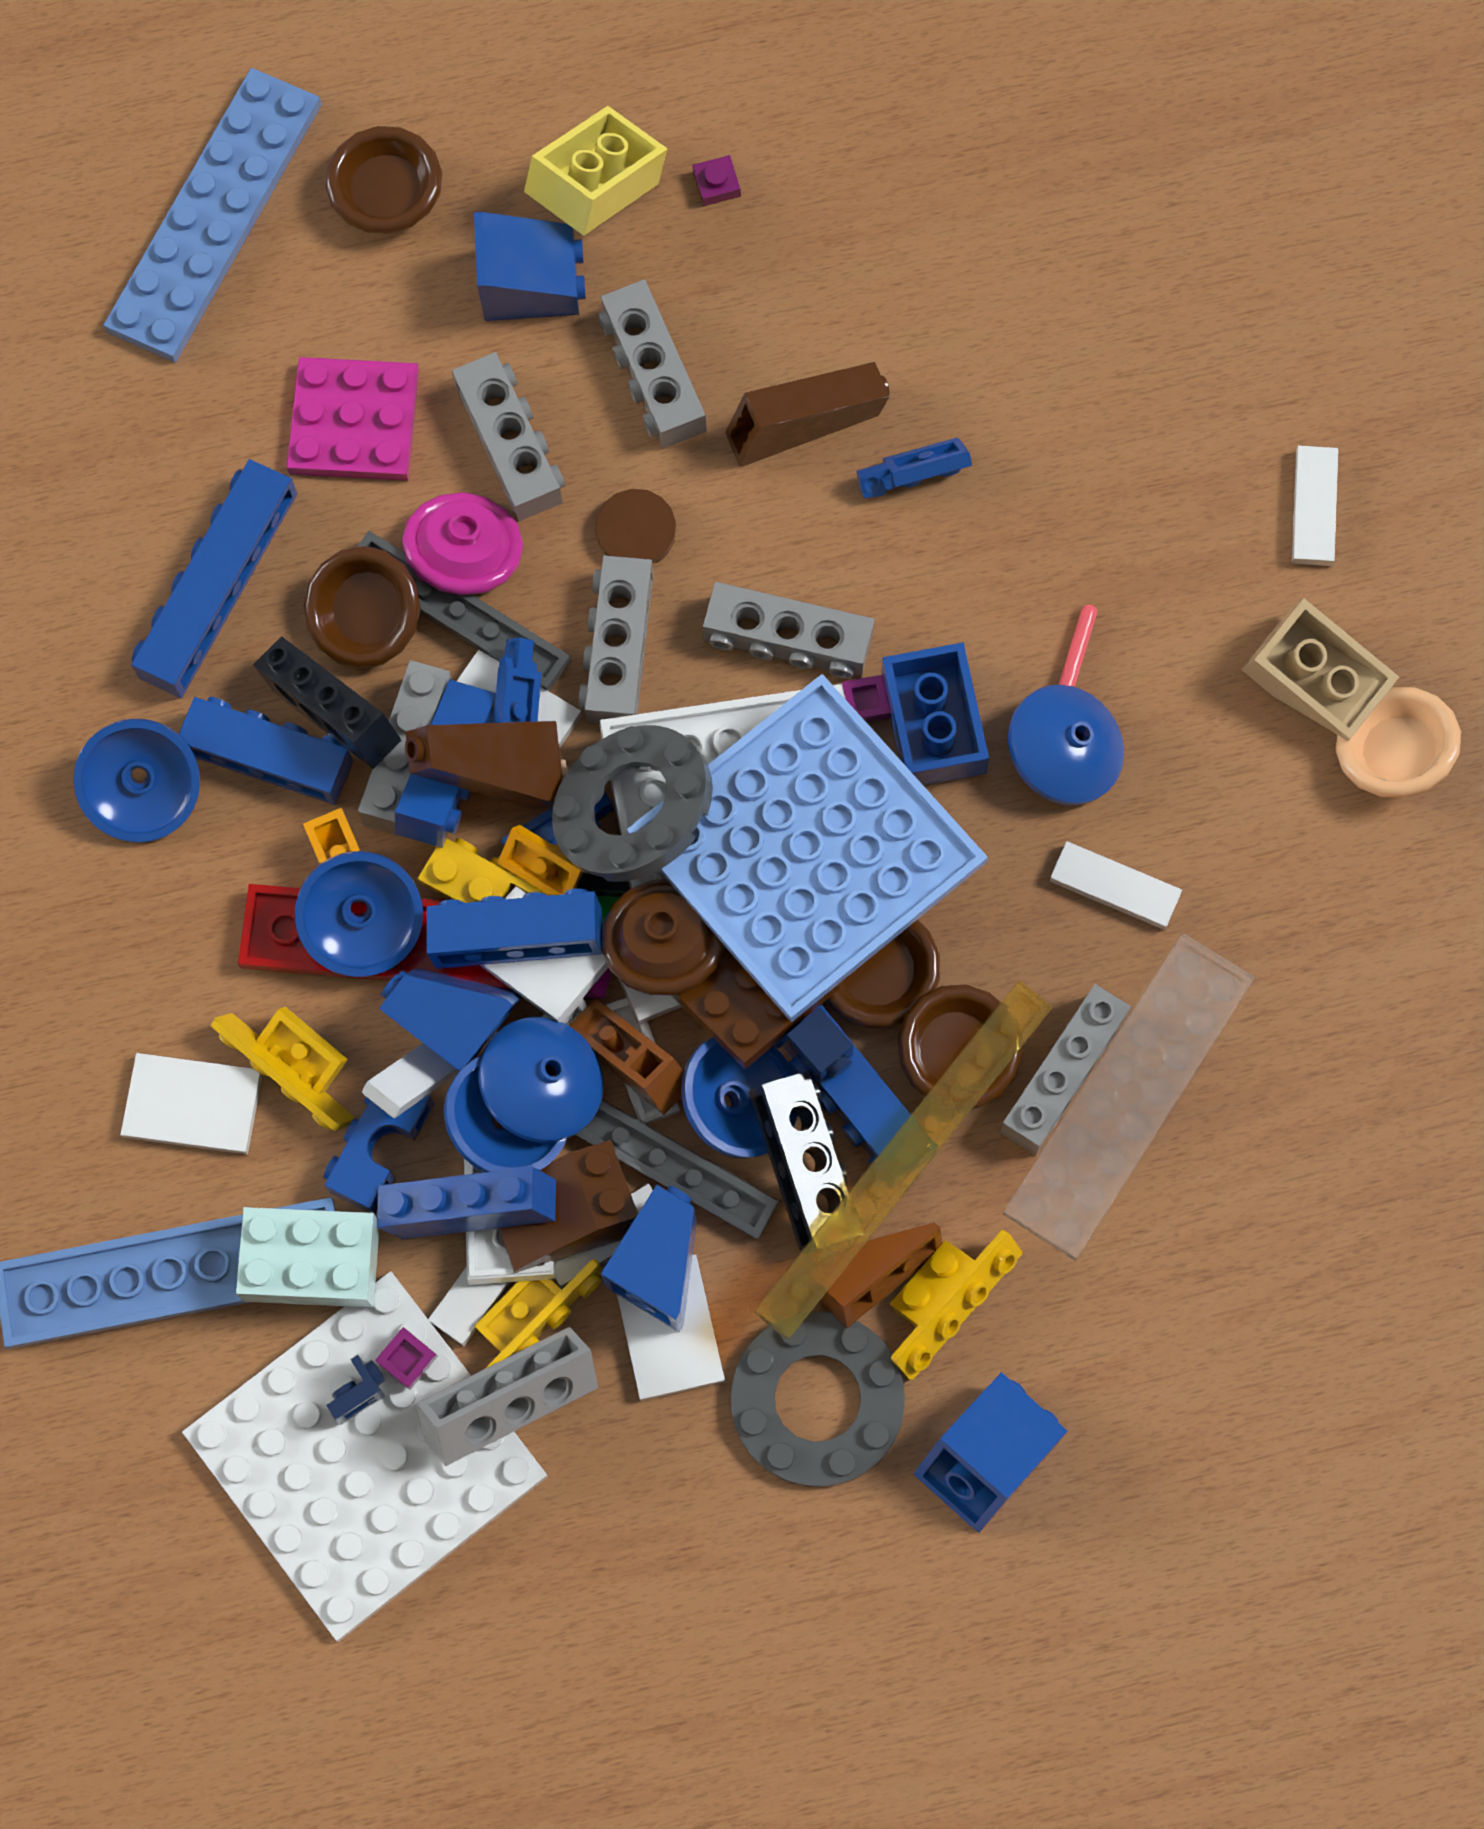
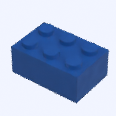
(935, 714)

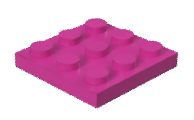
(353, 418)

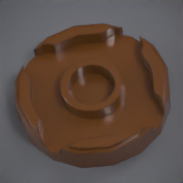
(636, 525)

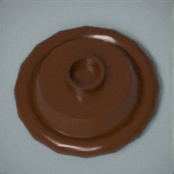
(383, 179)
(362, 607)
(658, 941)
(890, 981)
(939, 1030)

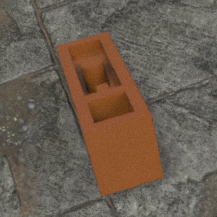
(631, 1056)
(879, 1270)

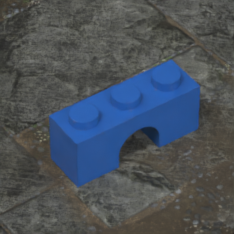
(355, 1174)

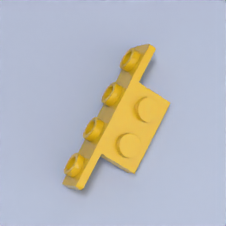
(465, 876)
(294, 1059)
(945, 1295)
(533, 1308)

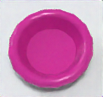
(462, 543)

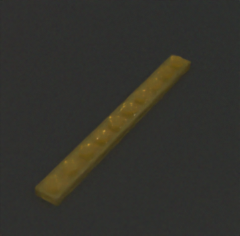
(902, 1160)

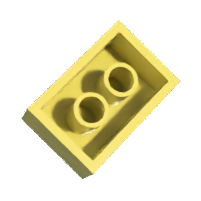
(595, 170)

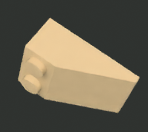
(1320, 670)

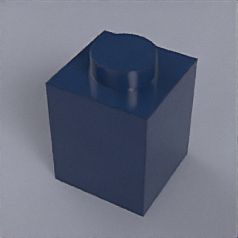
(821, 1046)

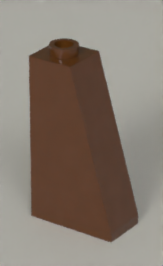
(804, 410)
(494, 759)

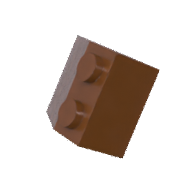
(590, 1210)

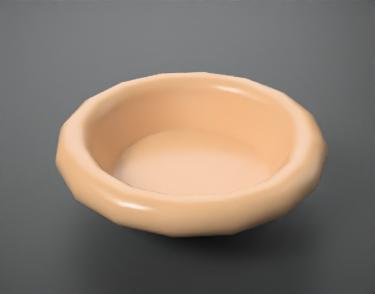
(1402, 745)

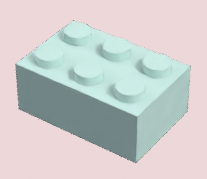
(308, 1257)

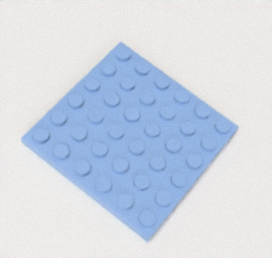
(815, 848)

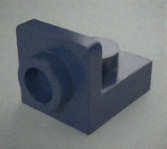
(354, 1398)

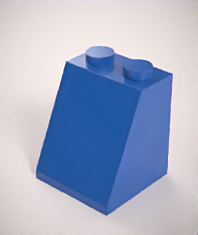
(527, 267)
(447, 1012)
(656, 1257)
(990, 1451)

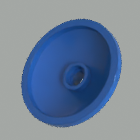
(1052, 756)
(131, 807)
(352, 941)
(715, 1073)
(523, 1093)
(478, 1138)

